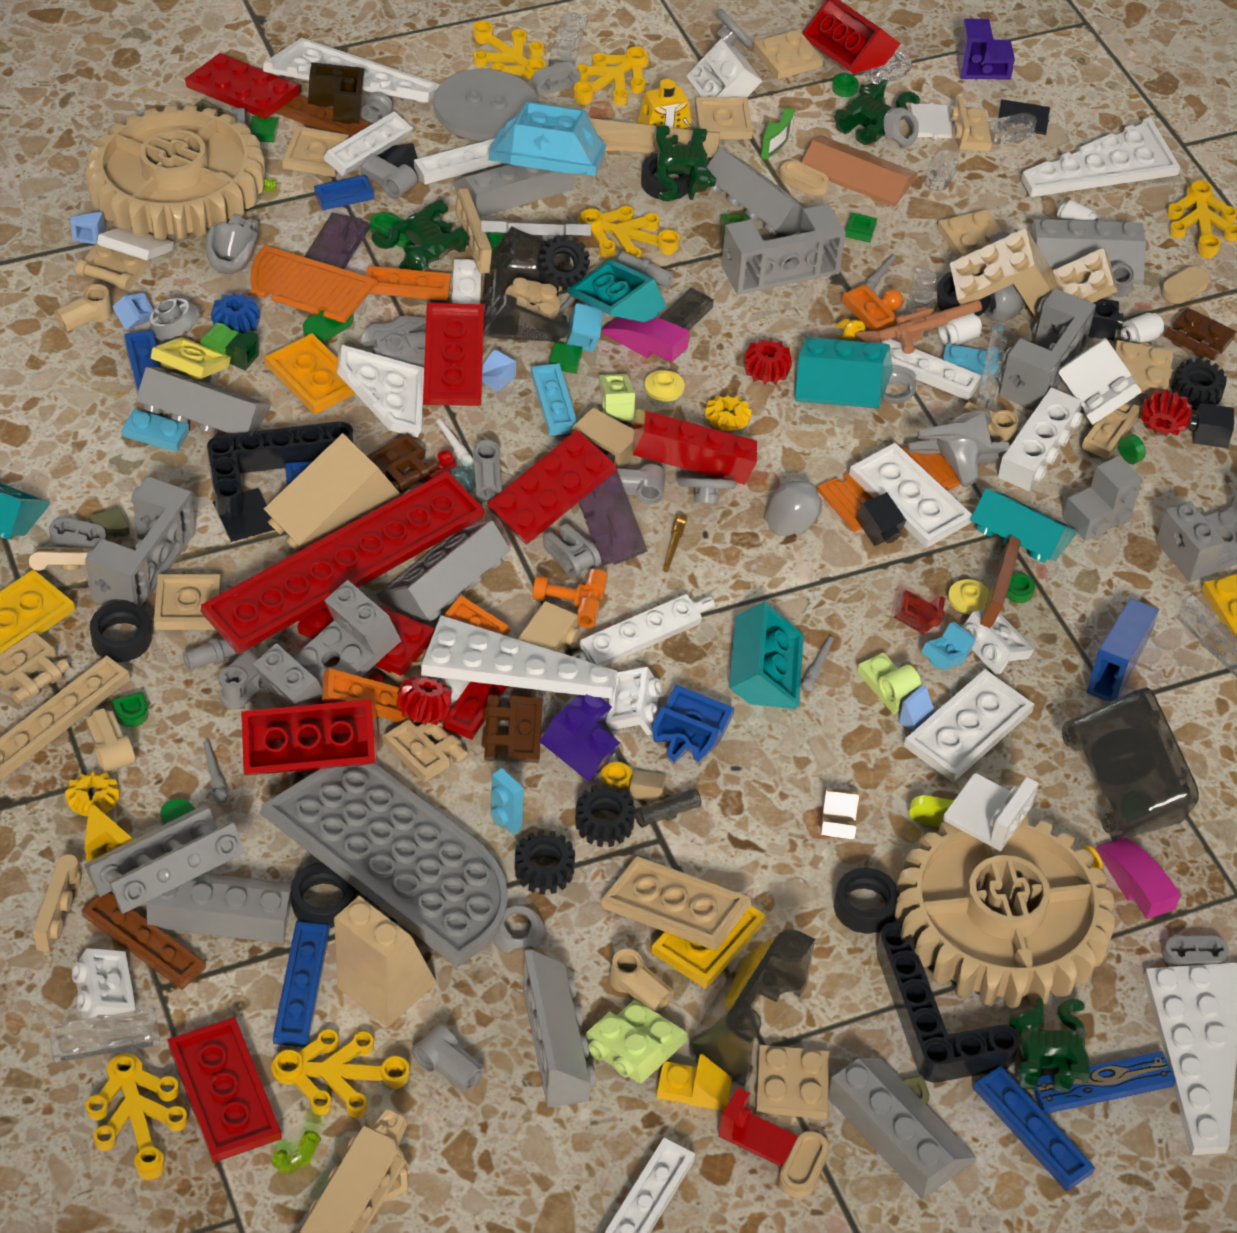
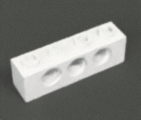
(1040, 439)

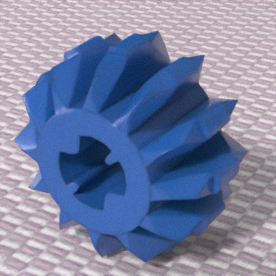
(236, 312)

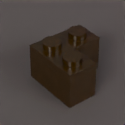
(339, 88)

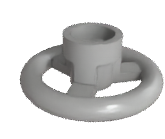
(731, 31)
(707, 489)

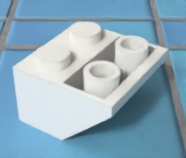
(724, 73)

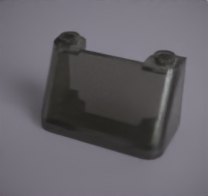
(503, 318)
(1134, 764)
(731, 1023)

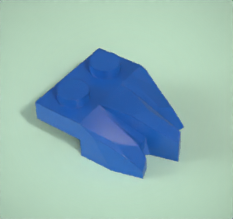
(691, 724)

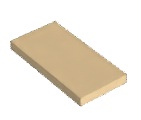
(676, 902)

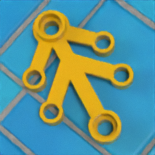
(484, 34)
(634, 59)
(1201, 194)
(666, 240)
(335, 1070)
(134, 1107)

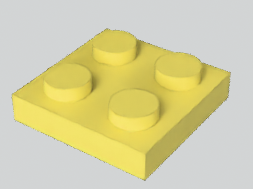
(190, 358)

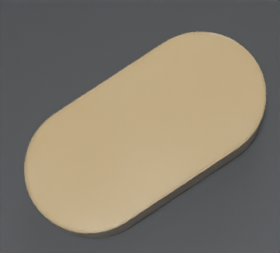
(804, 178)
(1185, 285)
(804, 1164)

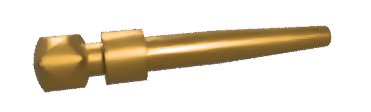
(677, 533)

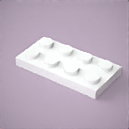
(923, 502)
(968, 725)

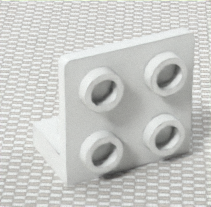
(1099, 380)
(991, 810)

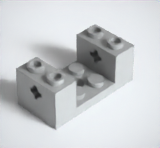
(761, 264)
(1059, 338)
(165, 527)
(1196, 541)
(357, 636)

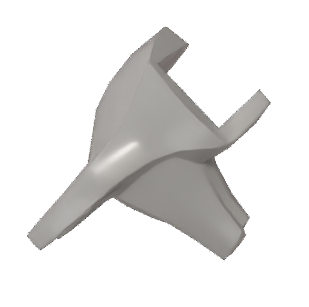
(962, 443)

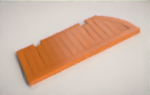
(308, 284)
(849, 496)

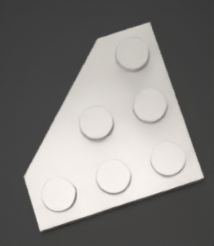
(386, 386)

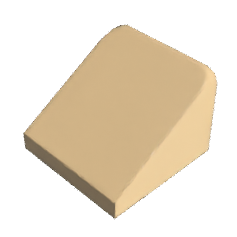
(647, 786)

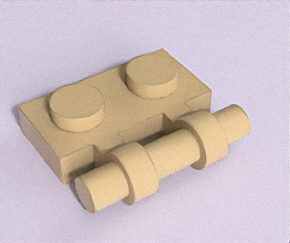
(24, 659)
(419, 752)

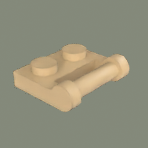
(111, 267)

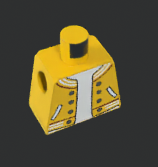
(665, 107)

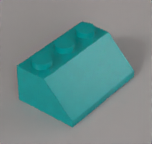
(620, 292)
(843, 372)
(18, 511)
(1008, 517)
(766, 658)

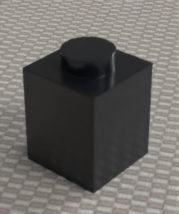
(1212, 425)
(881, 519)

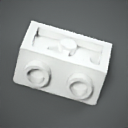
(998, 643)
(634, 700)
(103, 983)

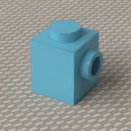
(584, 327)

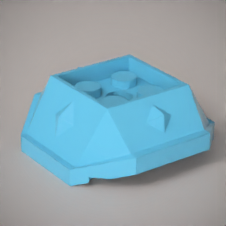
(550, 140)

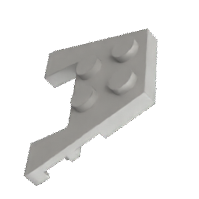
(545, 231)

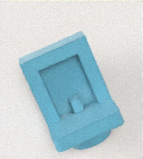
(950, 648)

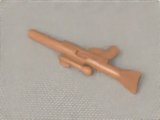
(917, 324)

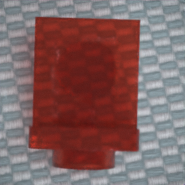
(919, 613)

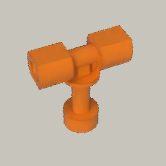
(585, 596)

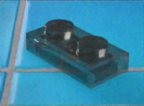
(688, 309)

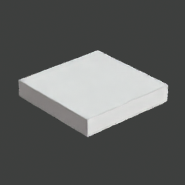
(139, 246)

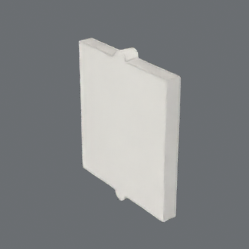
(933, 120)

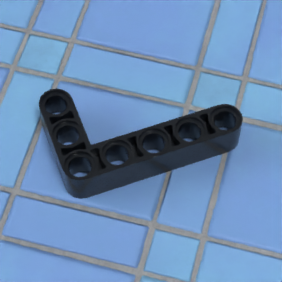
(263, 451)
(925, 1015)

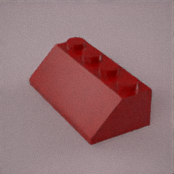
(849, 37)
(693, 447)
(309, 737)

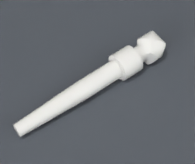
(460, 451)

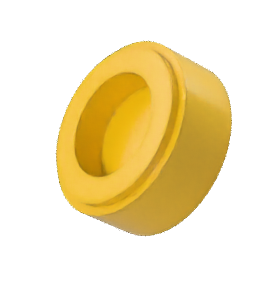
(616, 774)

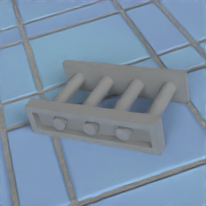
(164, 858)

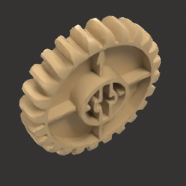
(175, 171)
(1006, 917)

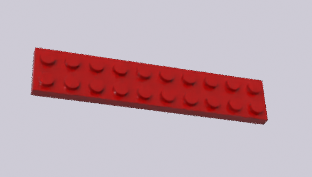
(353, 553)

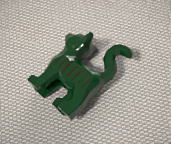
(870, 112)
(682, 159)
(429, 235)
(1051, 1049)

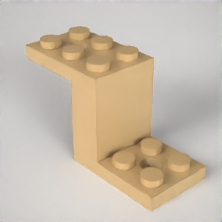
(1021, 263)

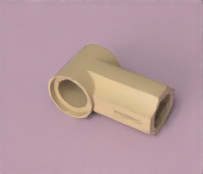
(93, 306)
(1003, 423)
(110, 746)
(640, 982)

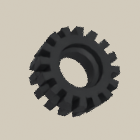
(567, 247)
(1201, 373)
(605, 830)
(544, 877)

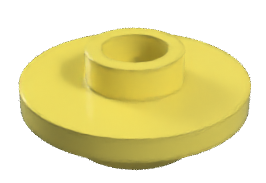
(664, 385)
(968, 596)

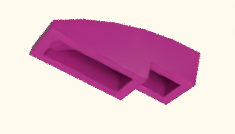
(649, 337)
(1139, 877)

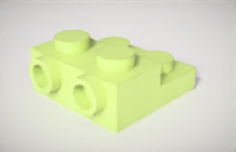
(635, 1041)

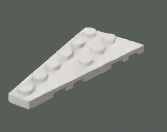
(297, 59)
(1110, 160)
(488, 657)
(1199, 1039)

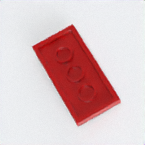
(242, 86)
(453, 354)
(551, 487)
(413, 636)
(224, 1089)

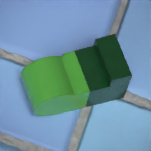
(233, 344)

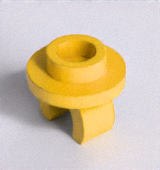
(850, 329)

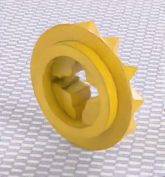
(725, 420)
(104, 798)

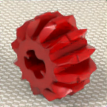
(767, 361)
(1166, 412)
(424, 700)

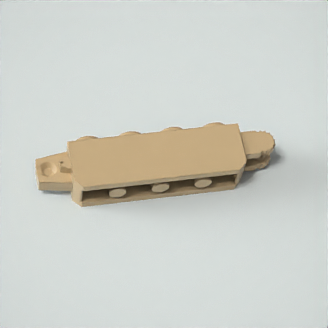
(361, 1180)

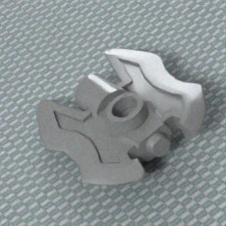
(398, 339)

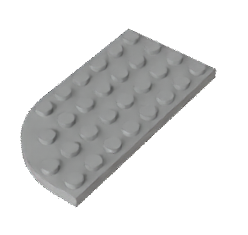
(397, 855)

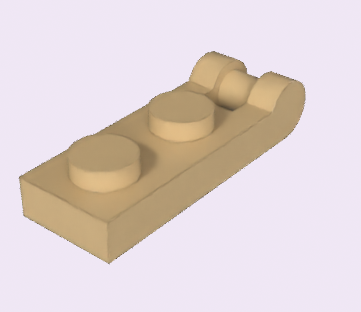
(1109, 430)
(68, 557)
(56, 901)

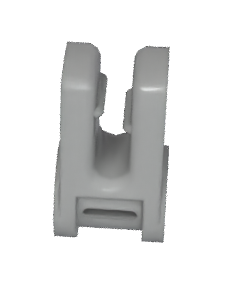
(571, 551)

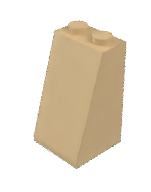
(329, 495)
(378, 962)

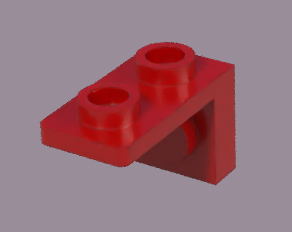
(754, 1133)

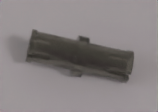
(667, 807)

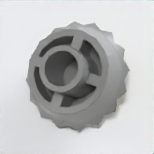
(173, 318)

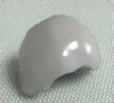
(230, 247)
(1005, 304)
(793, 508)

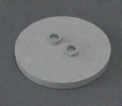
(480, 102)

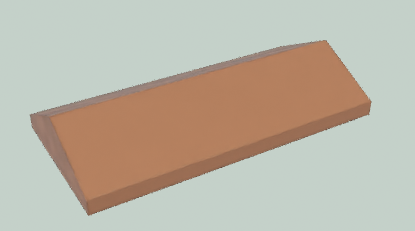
(859, 170)

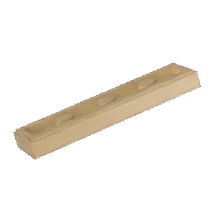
(471, 223)

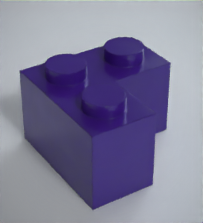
(981, 55)
(578, 737)

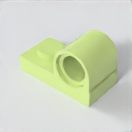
(618, 396)
(888, 681)

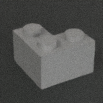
(1106, 502)

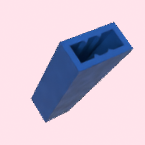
(1122, 650)

